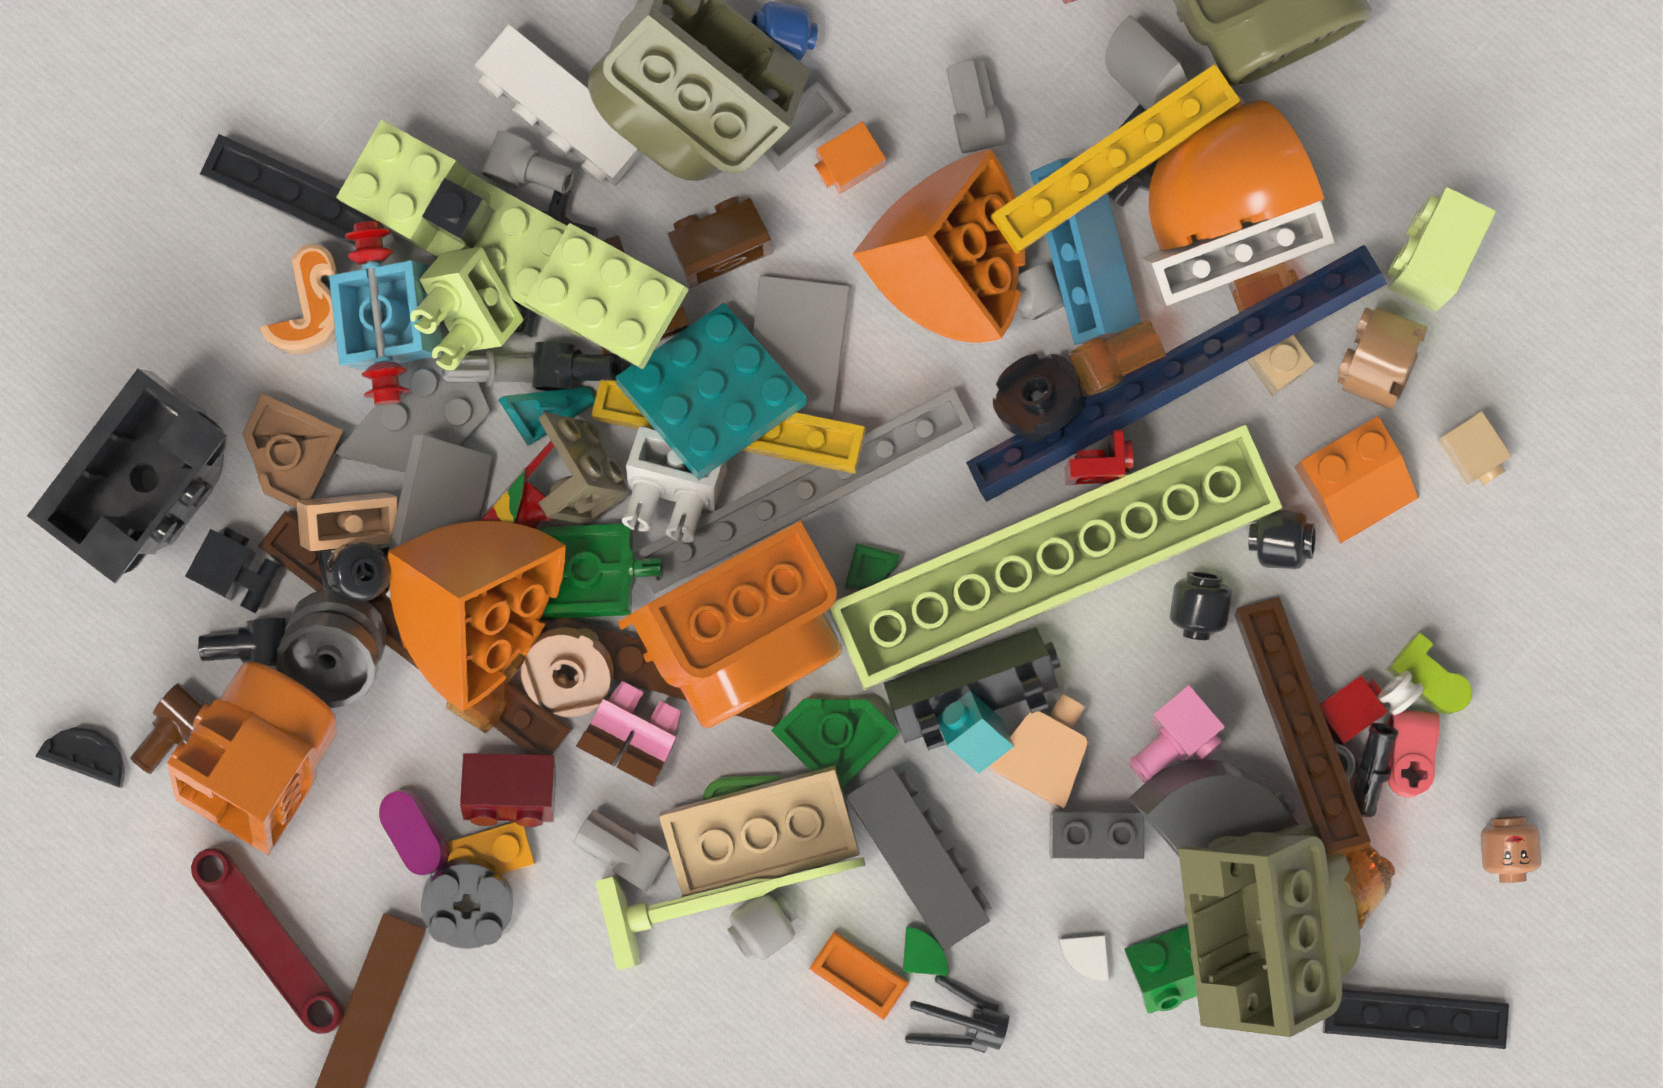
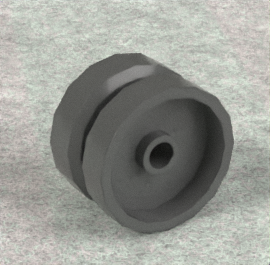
(333, 647)

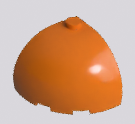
(1230, 174)
(945, 256)
(472, 601)

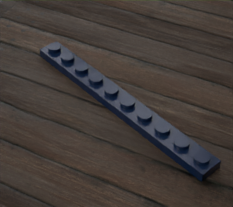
(1183, 370)

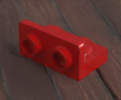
(1095, 468)

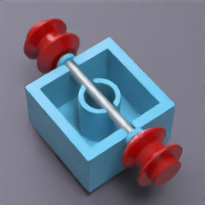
(374, 314)

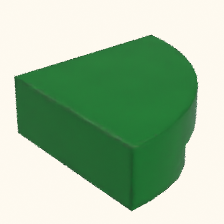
(869, 566)
(923, 954)

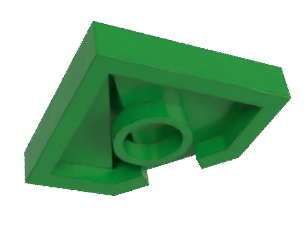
(835, 734)

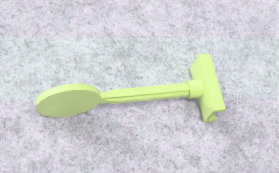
(625, 920)

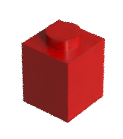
(1352, 709)

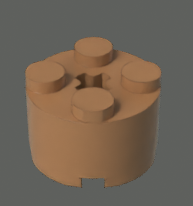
(1382, 358)

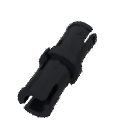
(1379, 744)

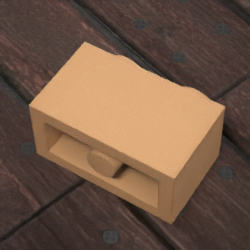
(346, 519)

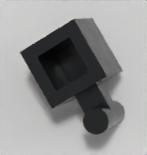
(224, 565)

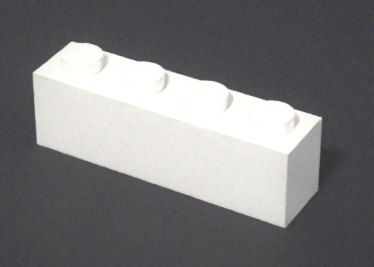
(555, 101)
(1220, 260)

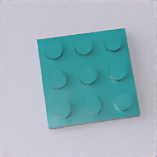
(711, 391)

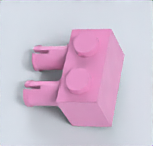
(1185, 733)

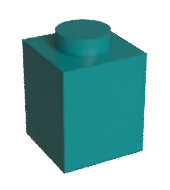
(974, 732)

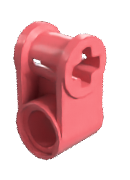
(1413, 746)

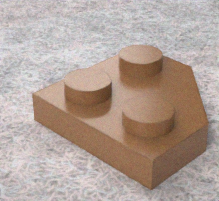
(289, 449)

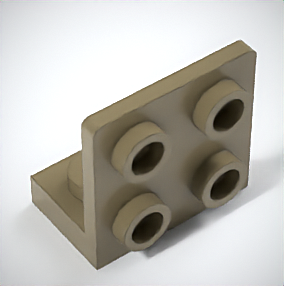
(595, 477)

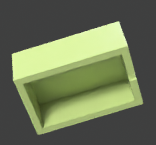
(1439, 248)

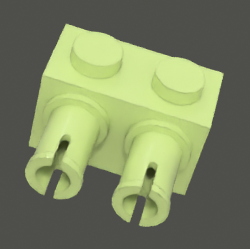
(469, 301)

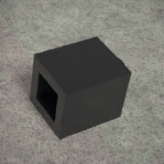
(458, 213)

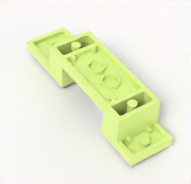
(539, 260)

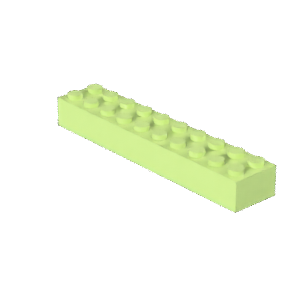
(1054, 557)

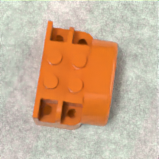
(743, 626)
(253, 755)

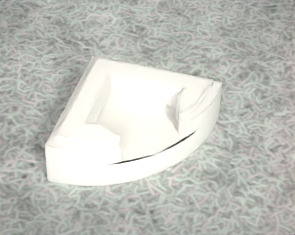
(1087, 956)

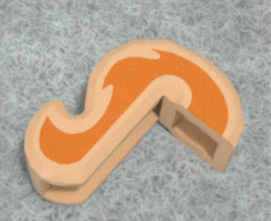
(316, 329)

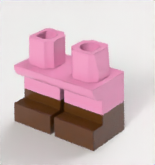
(614, 725)

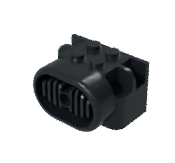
(99, 494)

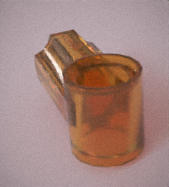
(1105, 361)

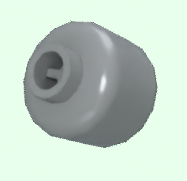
(762, 926)

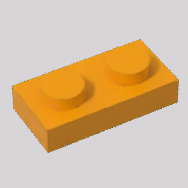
(503, 847)

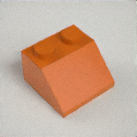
(1358, 479)

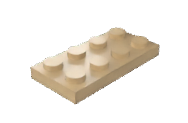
(760, 832)

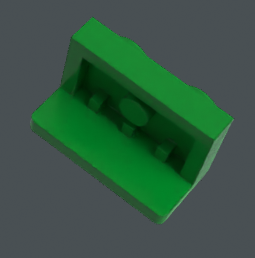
(1163, 970)

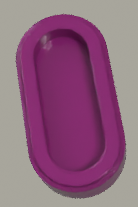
(413, 832)

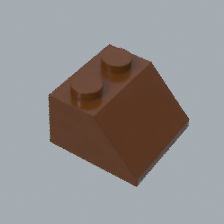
(719, 241)

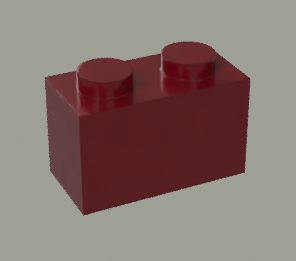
(508, 789)

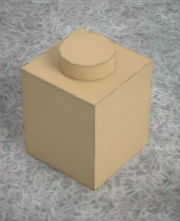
(1281, 364)
(1476, 450)

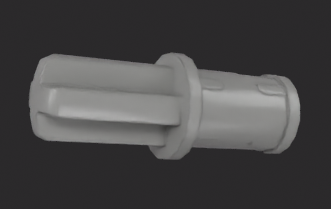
(492, 368)

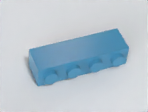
(1091, 269)

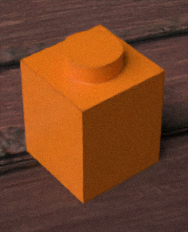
(849, 158)

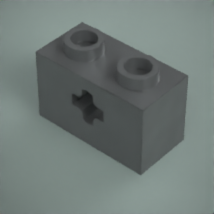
(1096, 835)

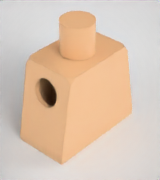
(1046, 752)

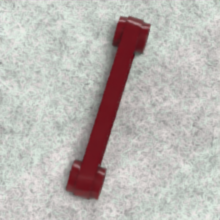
(267, 940)

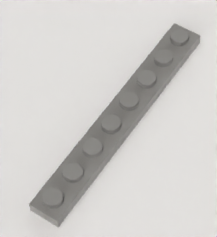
(808, 490)

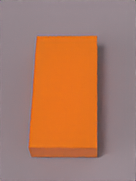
(858, 975)

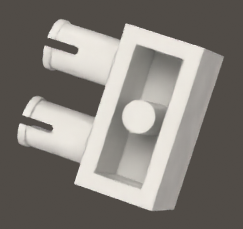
(659, 473)

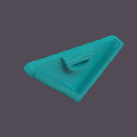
(527, 407)

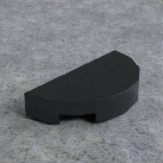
(85, 753)

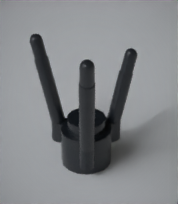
(985, 1026)

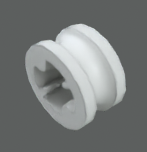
(1400, 692)

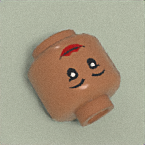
(1510, 848)

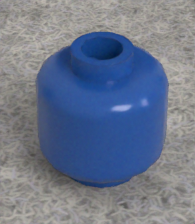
(787, 26)

